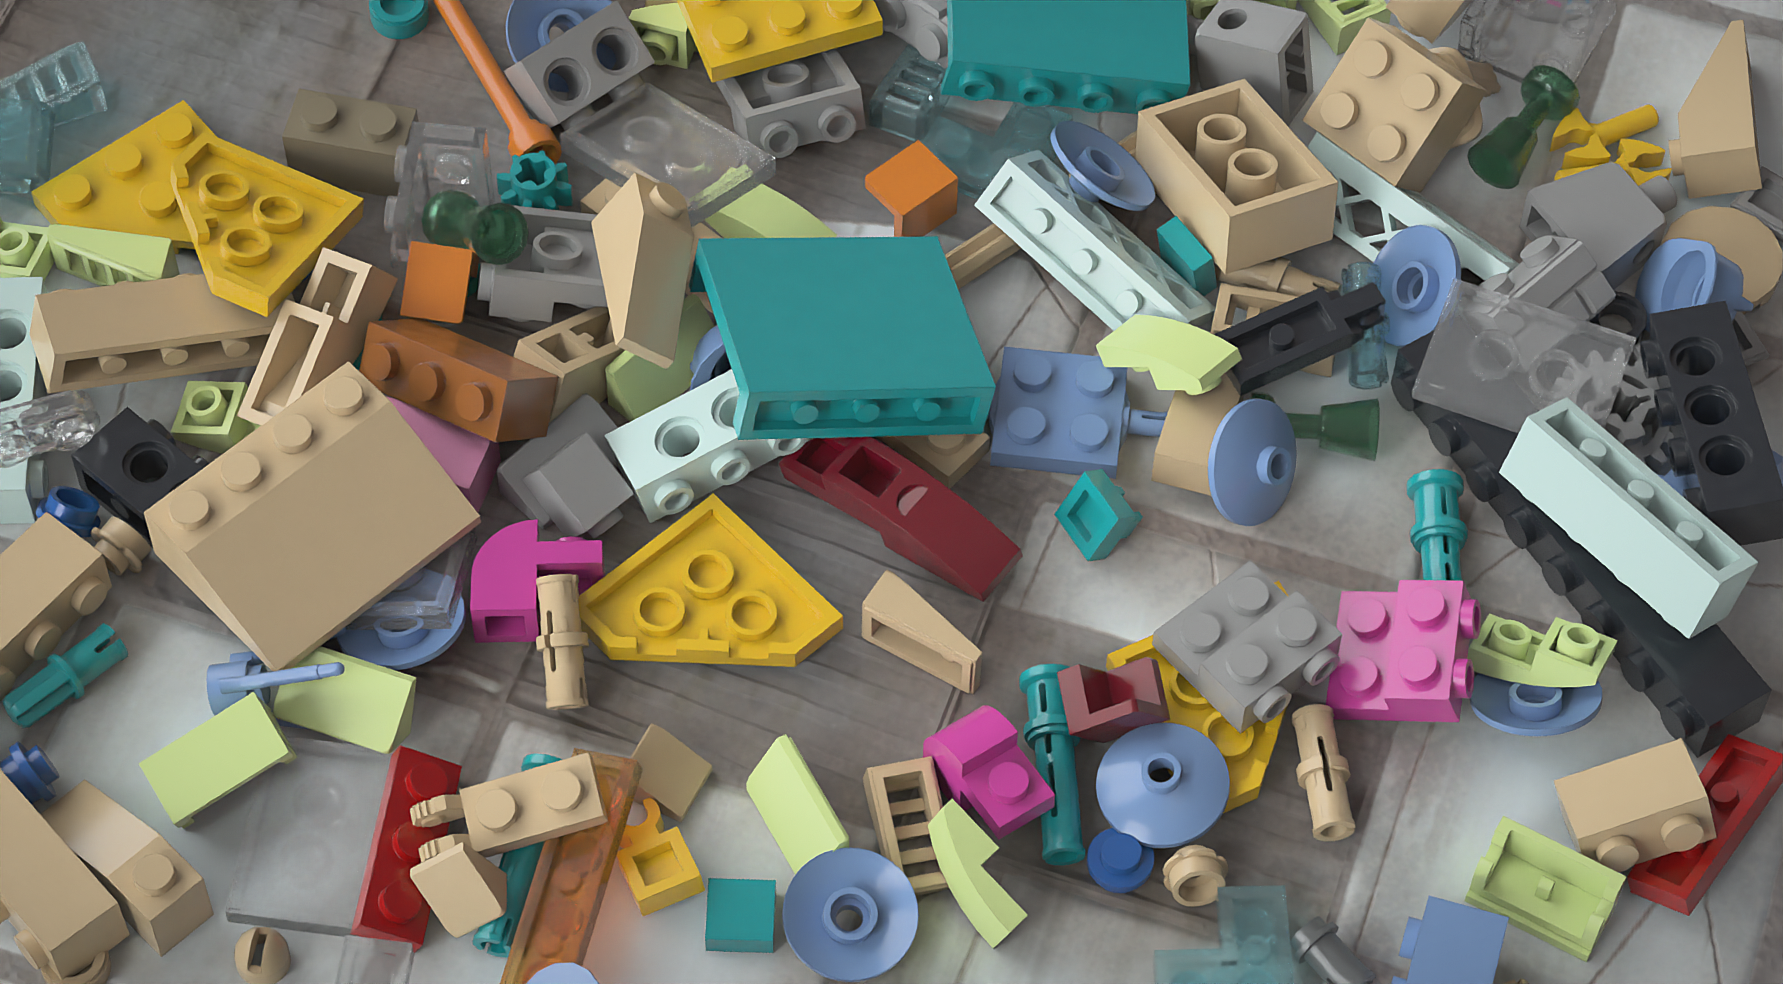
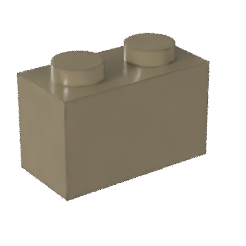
(347, 140)

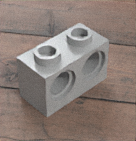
(576, 61)

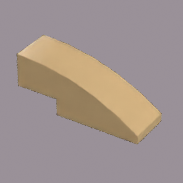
(318, 333)
(1188, 436)

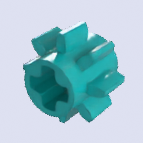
(535, 183)

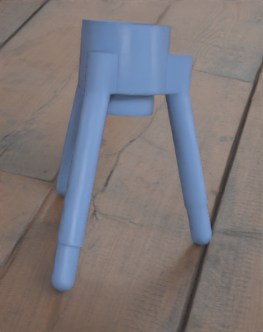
(240, 677)

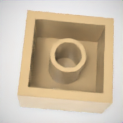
(1394, 105)

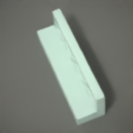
(1404, 205)
(1086, 246)

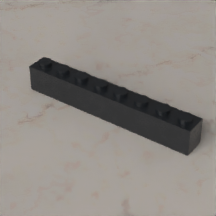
(1695, 683)

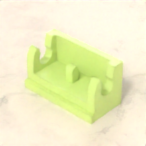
(216, 758)
(1545, 888)

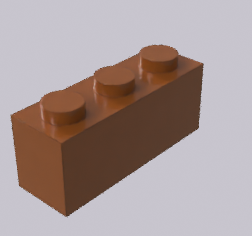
(458, 379)

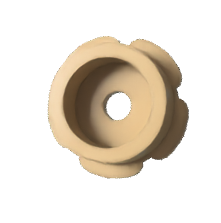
(120, 546)
(1195, 875)

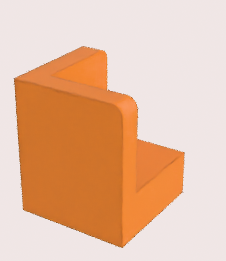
(915, 190)
(437, 282)

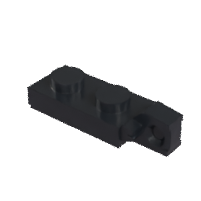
(1300, 334)

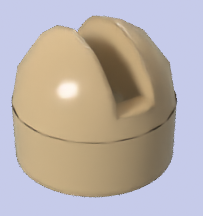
(275, 956)

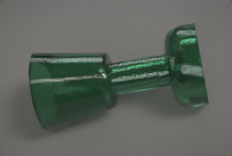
(1507, 148)
(491, 231)
(1339, 427)

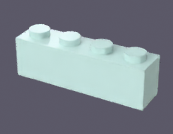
(1628, 517)

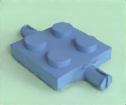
(1063, 413)

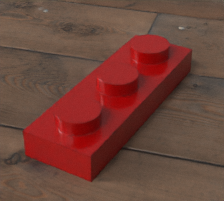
(1738, 787)
(389, 899)

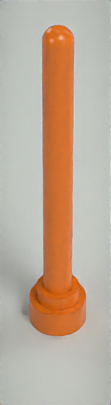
(525, 133)

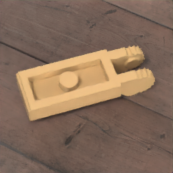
(517, 808)

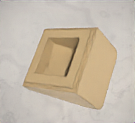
(670, 772)
(462, 888)

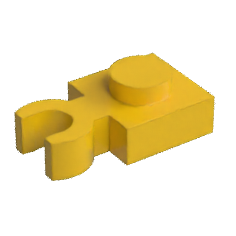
(657, 863)

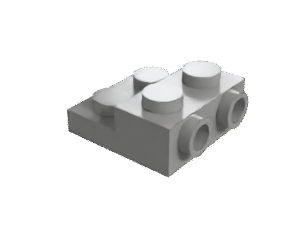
(795, 103)
(553, 267)
(1249, 646)

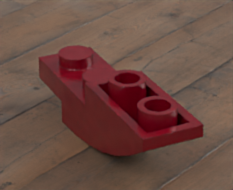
(908, 508)

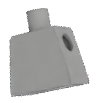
(1256, 44)
(1606, 213)

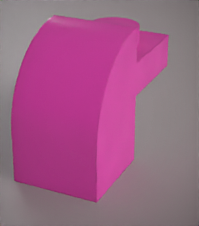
(505, 575)
(986, 770)

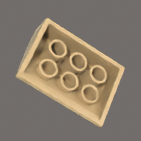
(310, 519)

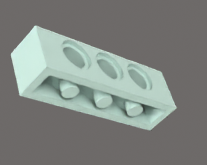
(23, 382)
(698, 423)

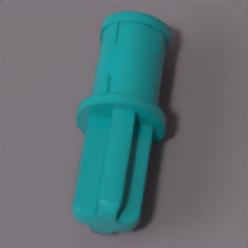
(64, 677)

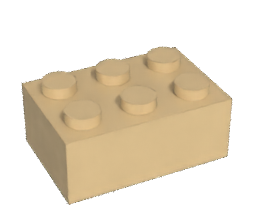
(1236, 175)

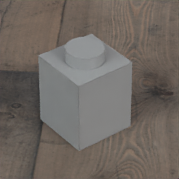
(579, 488)

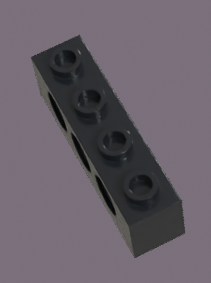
(1714, 421)
(125, 456)

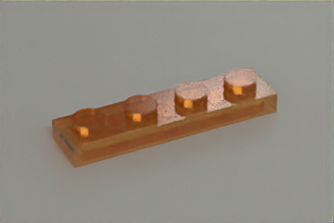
(573, 879)

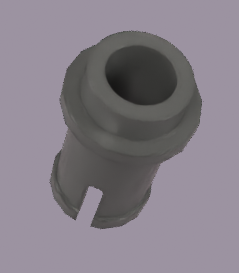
(1328, 954)

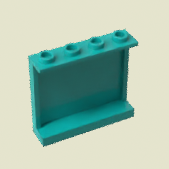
(1069, 52)
(844, 337)

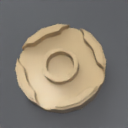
(1739, 239)

